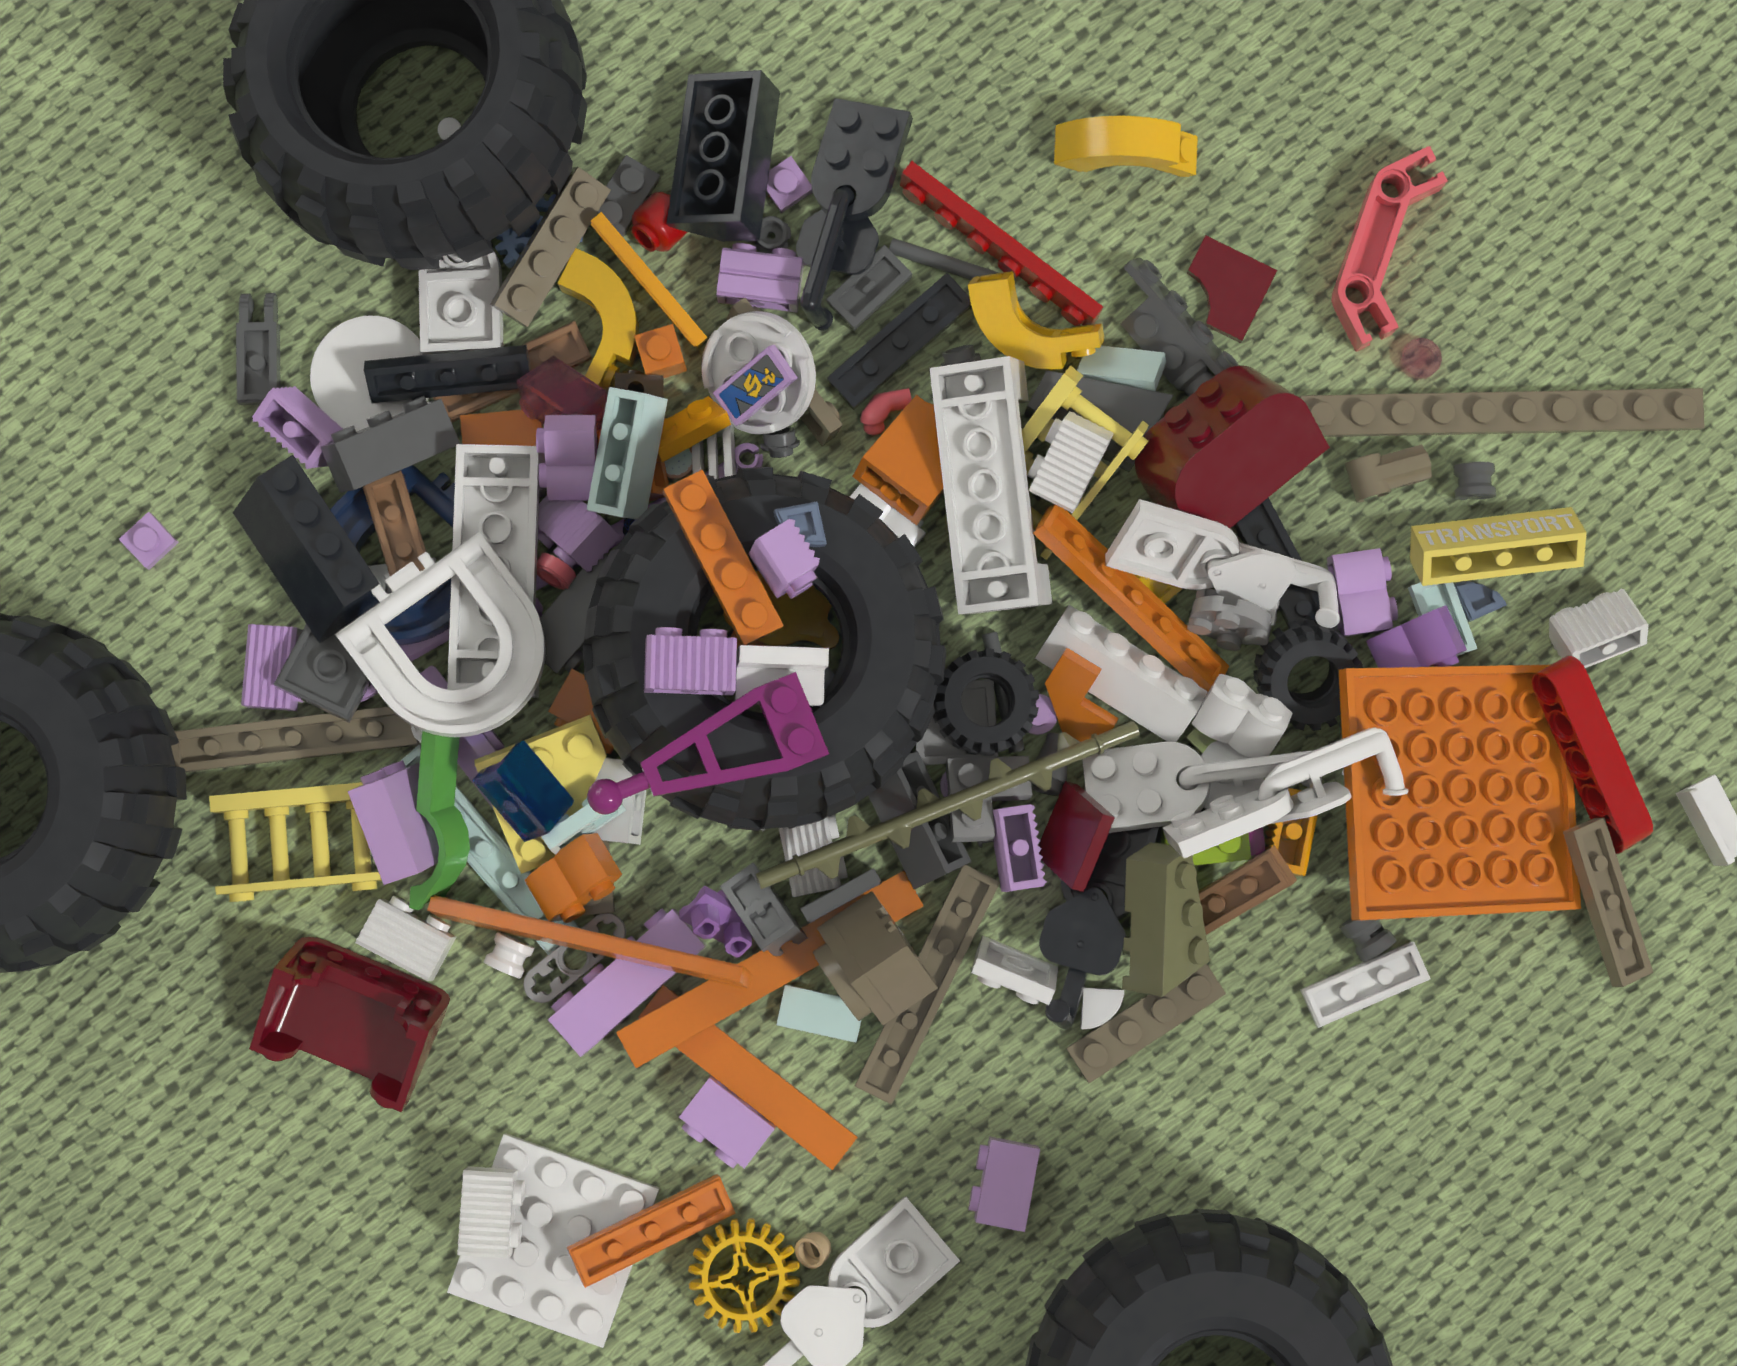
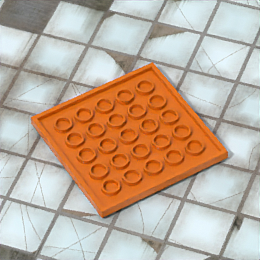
(1479, 802)

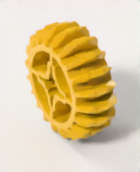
(763, 1270)

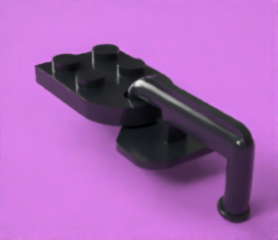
(858, 157)
(1087, 927)

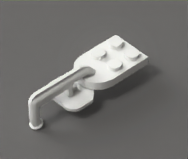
(458, 296)
(1207, 554)
(1142, 780)
(1272, 803)
(894, 1267)

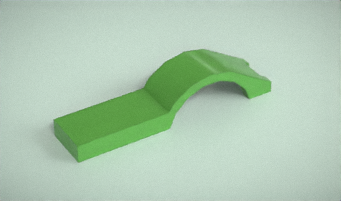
(436, 804)

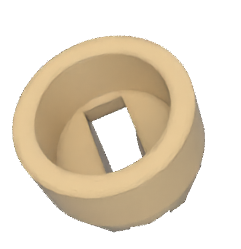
(813, 1249)

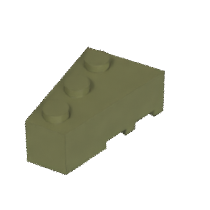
(1166, 920)

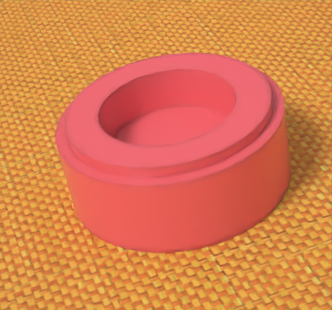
(555, 571)

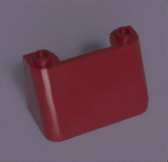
(351, 1016)

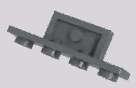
(1167, 327)

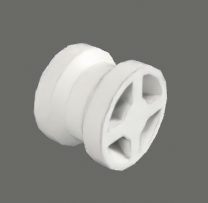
(509, 955)

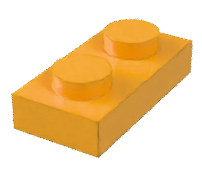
(691, 426)

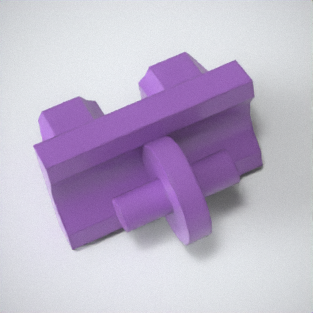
(716, 918)

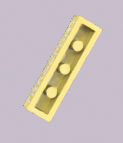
(1497, 546)

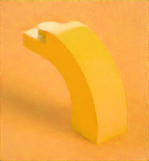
(1125, 141)
(604, 291)
(1016, 335)

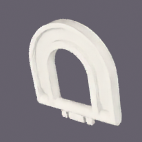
(407, 691)

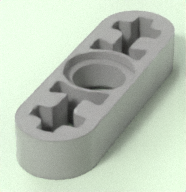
(545, 969)

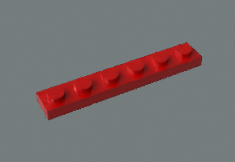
(987, 237)

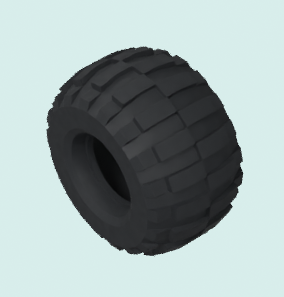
(298, 128)
(870, 708)
(106, 795)
(1201, 1279)

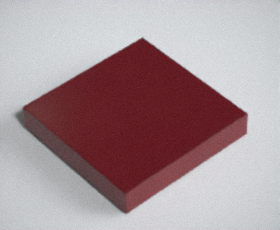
(1075, 836)

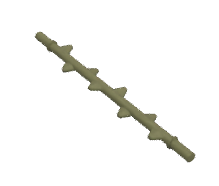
(931, 807)

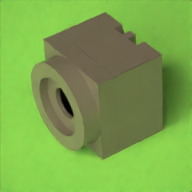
(871, 961)

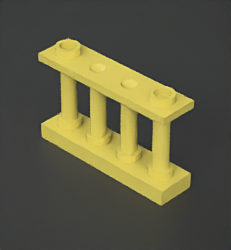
(1068, 396)
(276, 807)

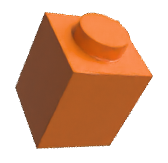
(661, 352)

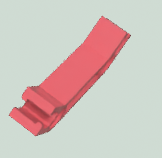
(1374, 243)

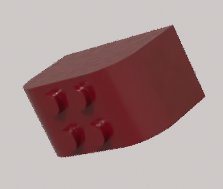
(1228, 446)

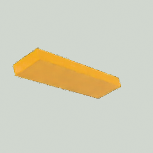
(648, 280)

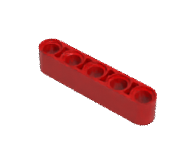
(1592, 751)

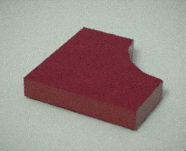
(1232, 284)

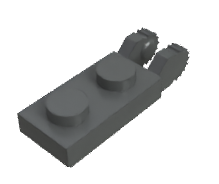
(257, 351)

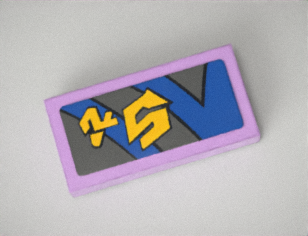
(755, 385)

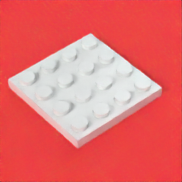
(560, 1206)

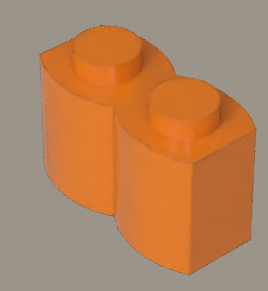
(573, 878)

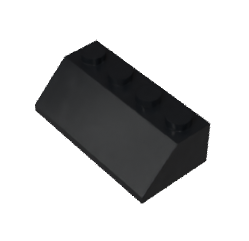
(724, 155)
(306, 549)

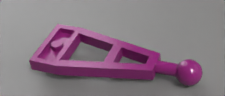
(789, 723)

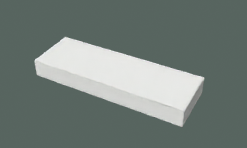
(1365, 984)

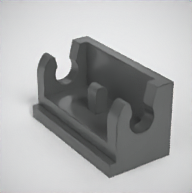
(762, 911)

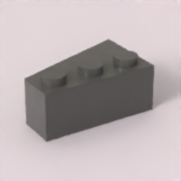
(1120, 402)

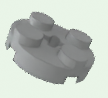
(1229, 623)

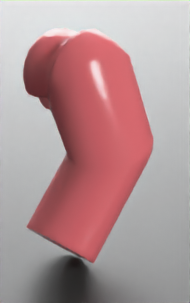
(880, 407)

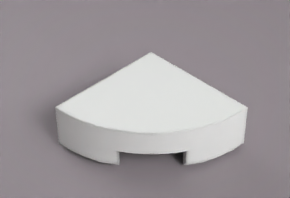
(1099, 1006)

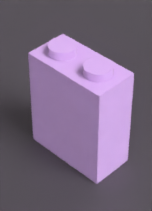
(394, 830)

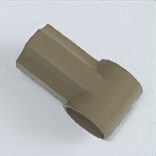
(1381, 474)

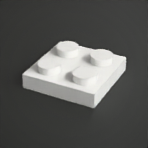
(1005, 966)

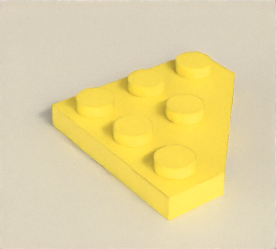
(575, 758)

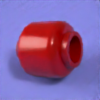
(651, 227)

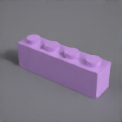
(620, 987)

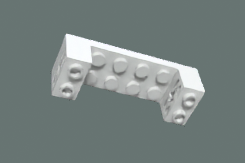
(987, 485)
(500, 499)

